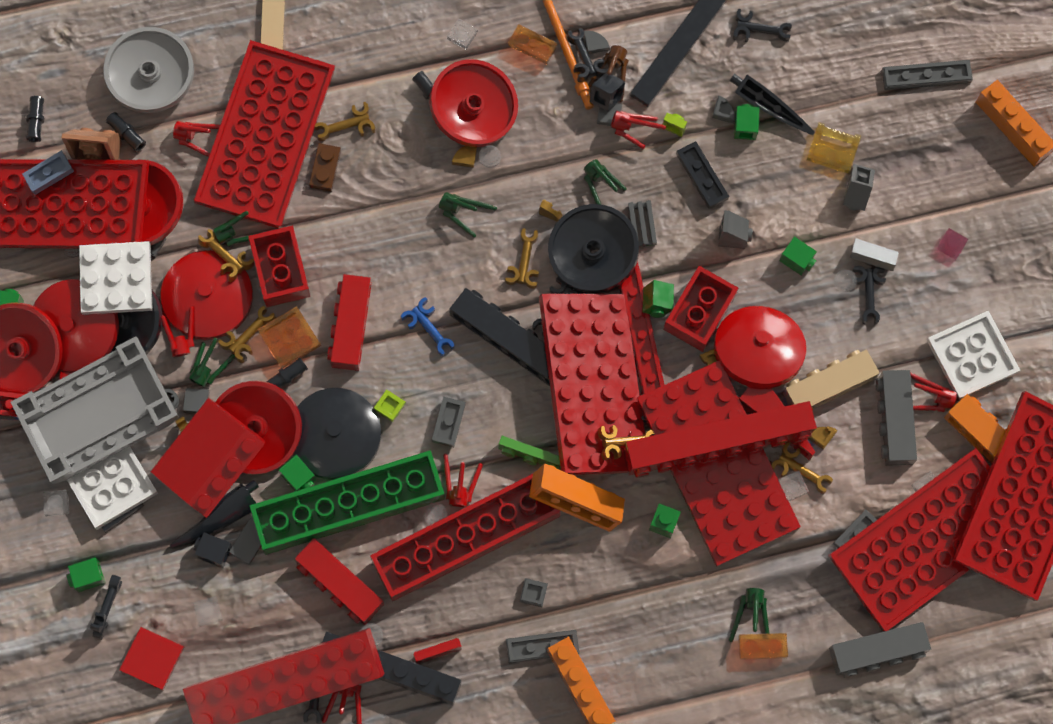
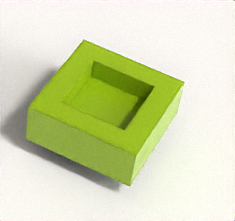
(675, 124)
(389, 405)

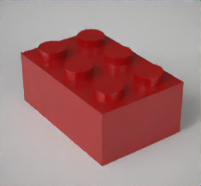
(279, 266)
(700, 308)

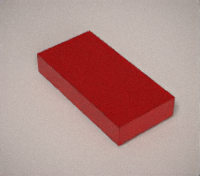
(437, 651)

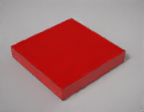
(151, 658)

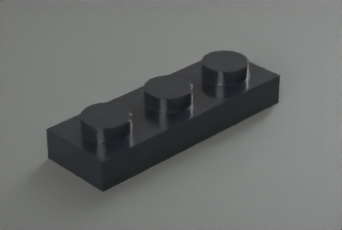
(702, 175)

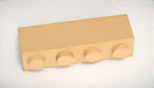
(834, 381)

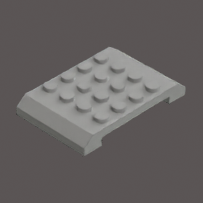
(95, 412)

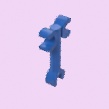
(419, 314)

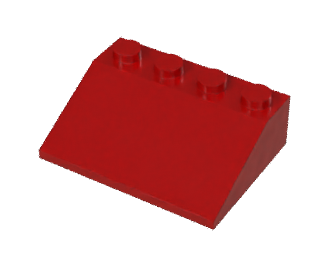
(208, 457)

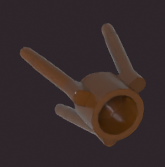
(615, 59)

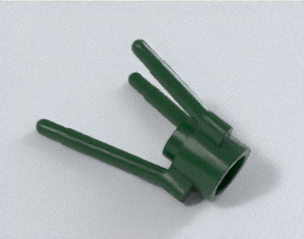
(597, 173)
(453, 203)
(226, 232)
(200, 372)
(755, 601)

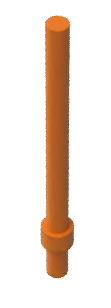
(581, 87)

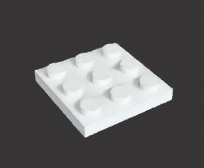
(115, 278)
(973, 355)
(112, 487)

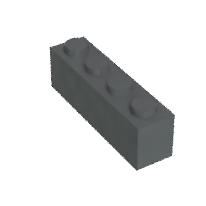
(897, 417)
(879, 649)

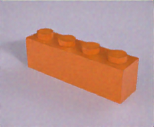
(1015, 123)
(976, 426)
(577, 497)
(580, 683)

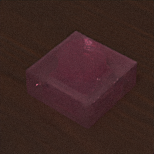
(952, 244)

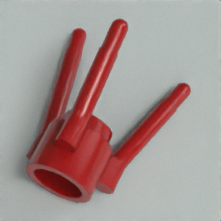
(622, 121)
(185, 131)
(178, 344)
(943, 396)
(459, 496)
(348, 692)

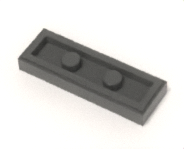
(535, 646)

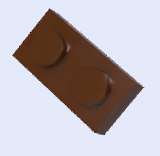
(325, 167)

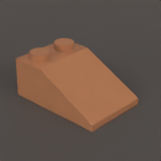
(92, 145)

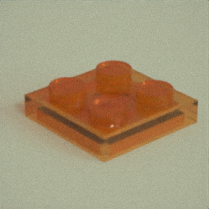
(289, 337)

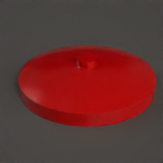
(473, 103)
(162, 204)
(216, 301)
(82, 336)
(760, 347)
(28, 348)
(271, 416)

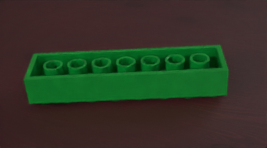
(347, 502)

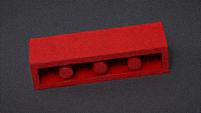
(350, 323)
(339, 581)

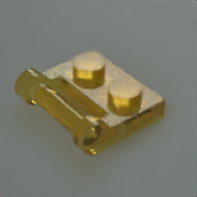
(830, 154)

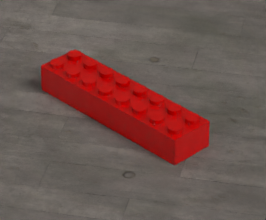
(719, 438)
(461, 538)
(285, 680)

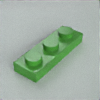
(530, 454)

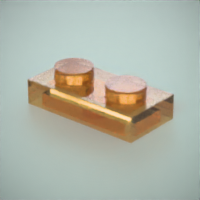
(532, 44)
(763, 646)

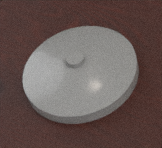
(148, 70)

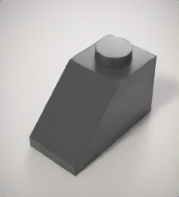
(859, 187)
(734, 231)

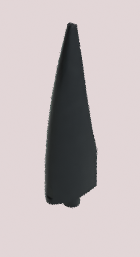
(768, 102)
(229, 510)

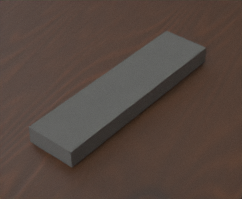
(927, 75)

